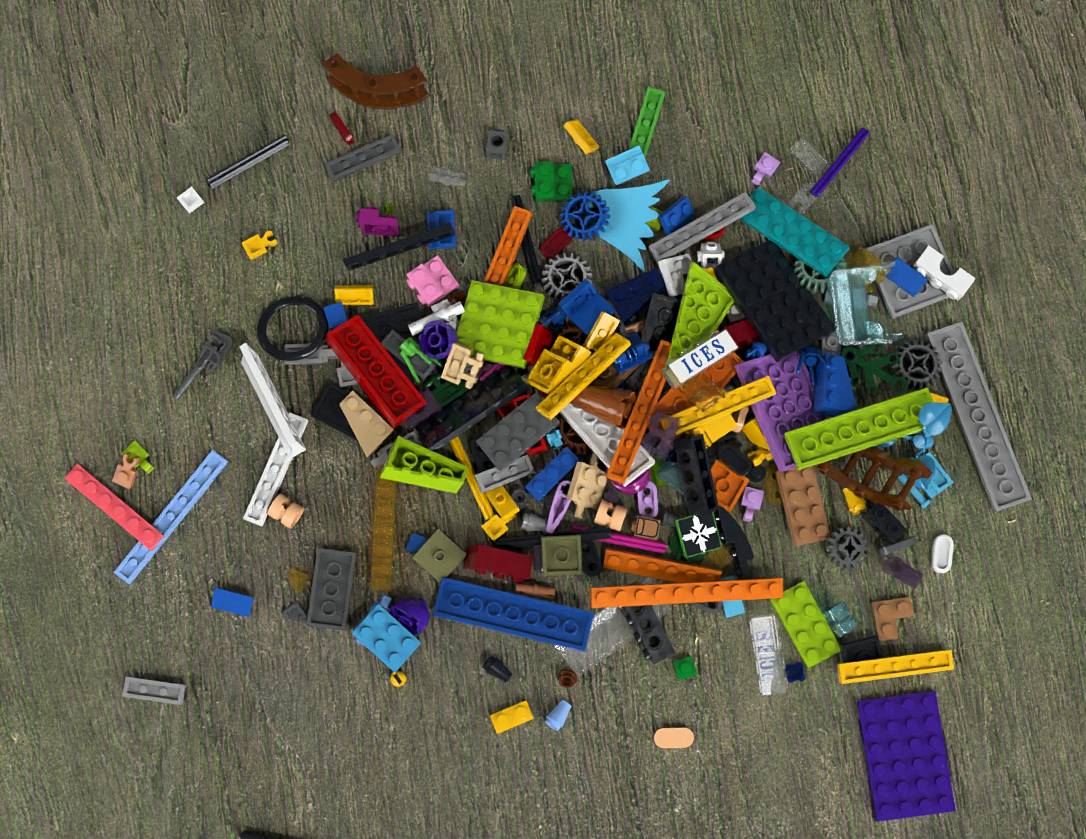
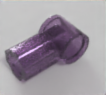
(903, 572)

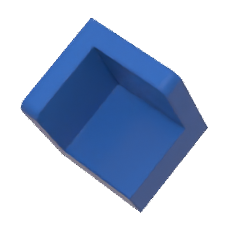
(335, 315)

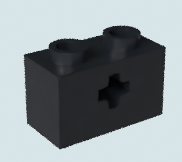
(884, 523)

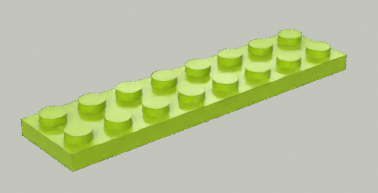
(857, 429)

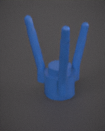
(554, 316)
(810, 357)

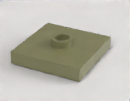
(439, 555)
(561, 555)

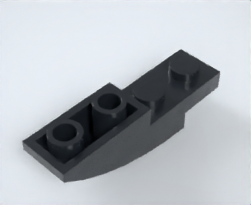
(732, 534)

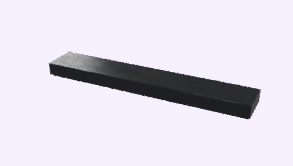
(399, 247)

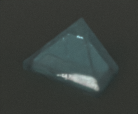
(670, 474)

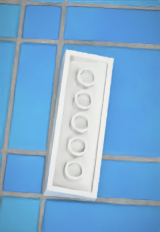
(271, 402)

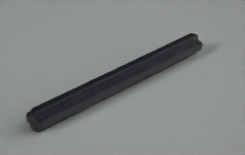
(531, 540)

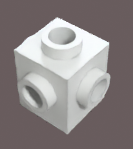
(710, 255)

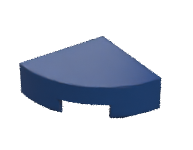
(415, 543)

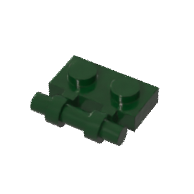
(446, 392)

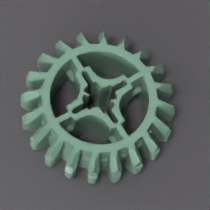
(815, 282)

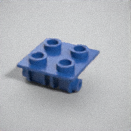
(633, 355)

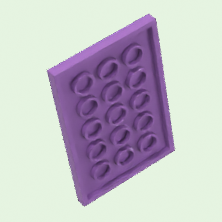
(787, 409)

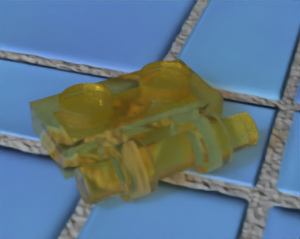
(863, 257)

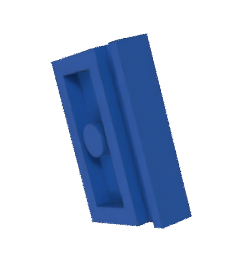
(438, 219)

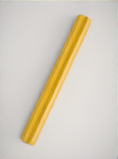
(480, 497)

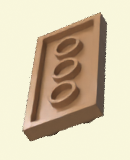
(803, 506)

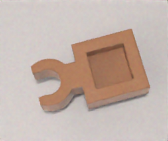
(125, 472)

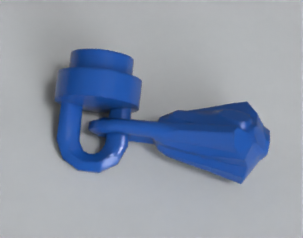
(758, 349)

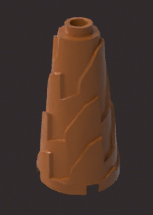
(606, 403)

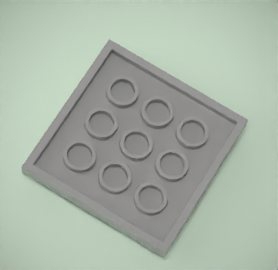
(909, 249)

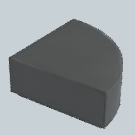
(295, 612)

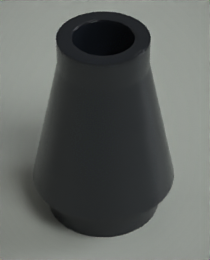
(496, 668)

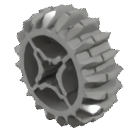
(560, 273)

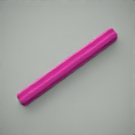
(631, 541)

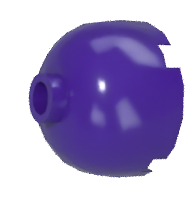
(437, 339)
(412, 613)

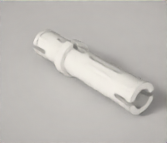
(444, 314)

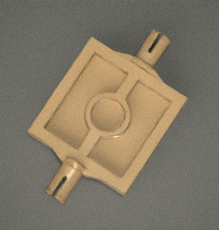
(587, 486)

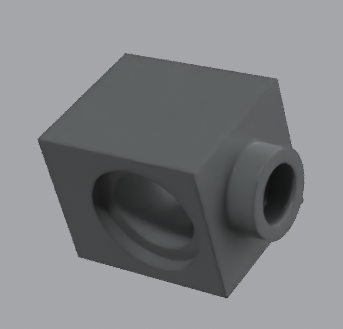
(493, 151)

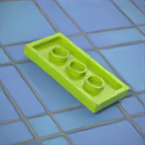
(805, 625)

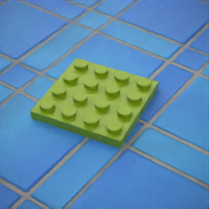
(499, 322)

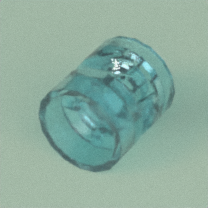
(841, 619)

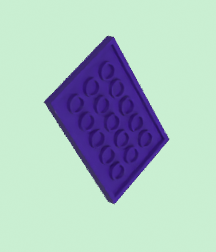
(905, 756)

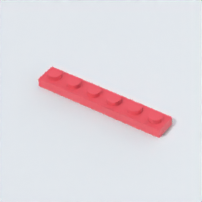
(114, 507)

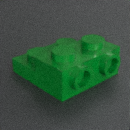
(552, 182)

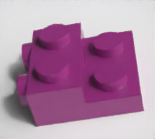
(373, 224)

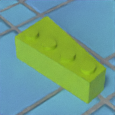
(423, 467)

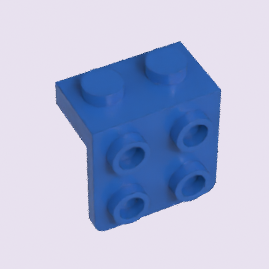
(584, 306)

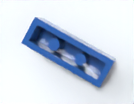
(552, 475)

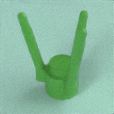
(410, 348)

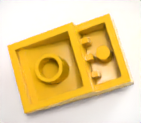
(557, 364)

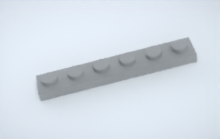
(702, 227)

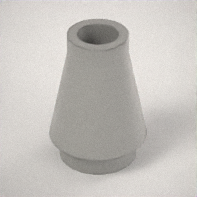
(533, 523)

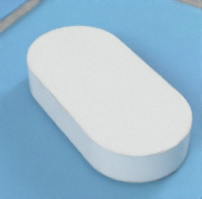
(942, 553)

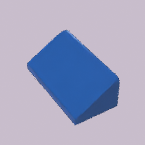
(906, 277)
(232, 602)

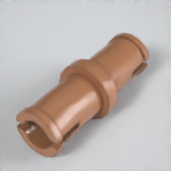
(535, 590)

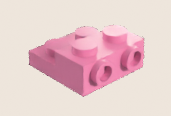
(432, 281)

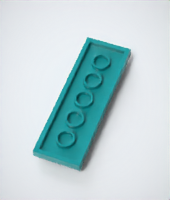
(794, 233)

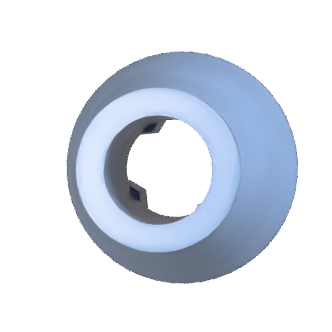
(558, 715)

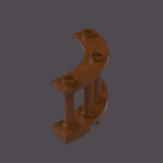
(374, 90)
(913, 468)

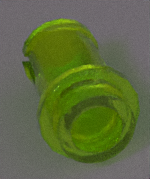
(658, 482)

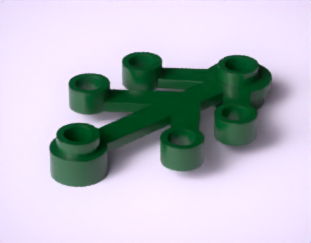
(871, 367)

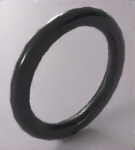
(292, 356)

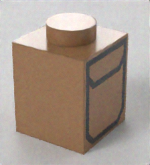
(645, 528)

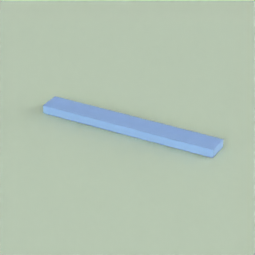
(173, 514)

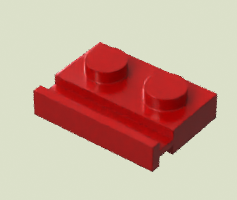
(540, 339)

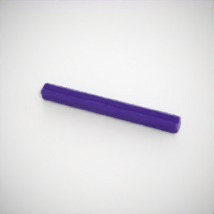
(839, 162)

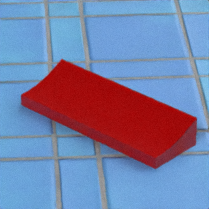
(375, 370)

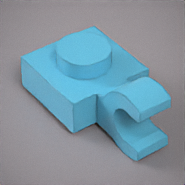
(554, 439)

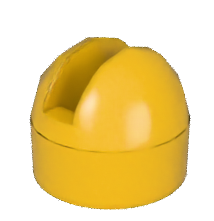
(402, 676)

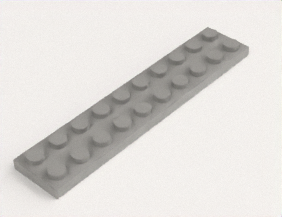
(979, 418)

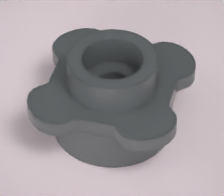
(524, 497)

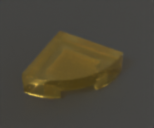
(298, 580)

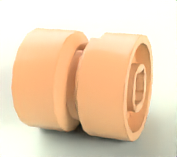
(285, 510)
(616, 520)

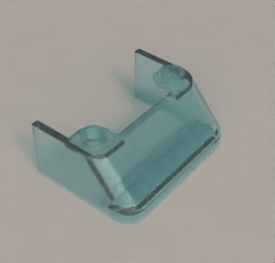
(851, 306)

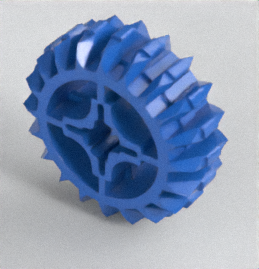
(592, 216)

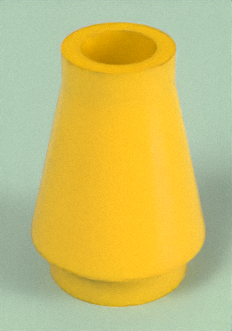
(855, 504)

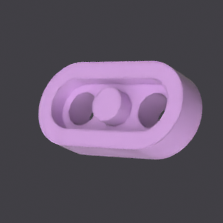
(648, 501)

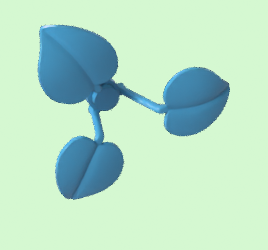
(935, 419)

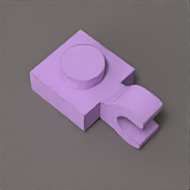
(766, 167)
(752, 501)

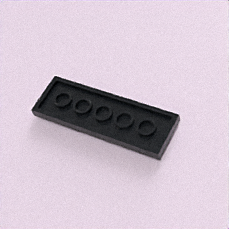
(471, 408)

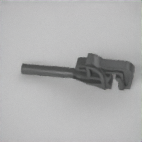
(210, 357)

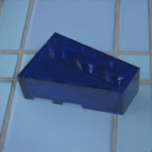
(635, 294)

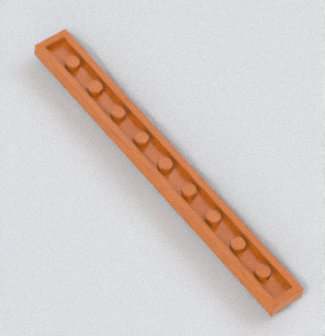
(686, 592)

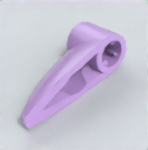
(558, 507)

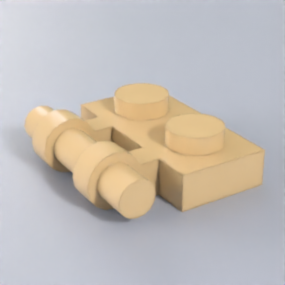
(457, 362)

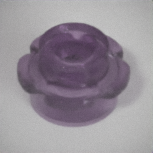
(611, 496)

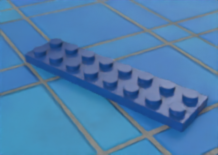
(513, 614)

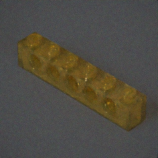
(383, 534)

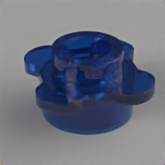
(798, 667)

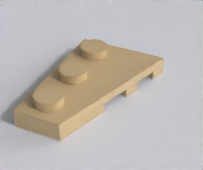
(365, 423)

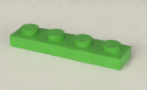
(647, 119)

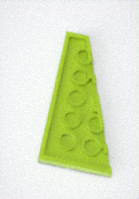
(700, 311)

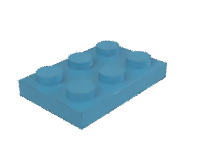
(386, 637)

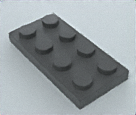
(516, 433)
(331, 589)

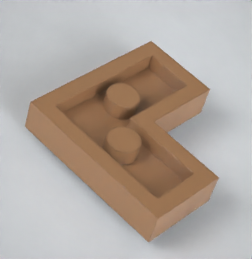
(885, 614)

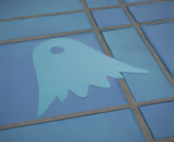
(628, 217)

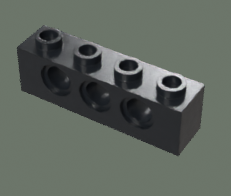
(696, 474)
(662, 647)

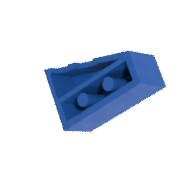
(833, 388)

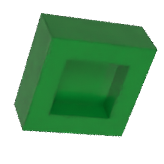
(684, 668)

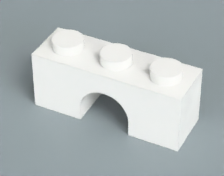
(953, 285)

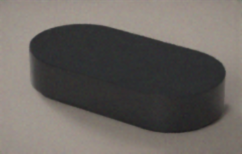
(734, 460)

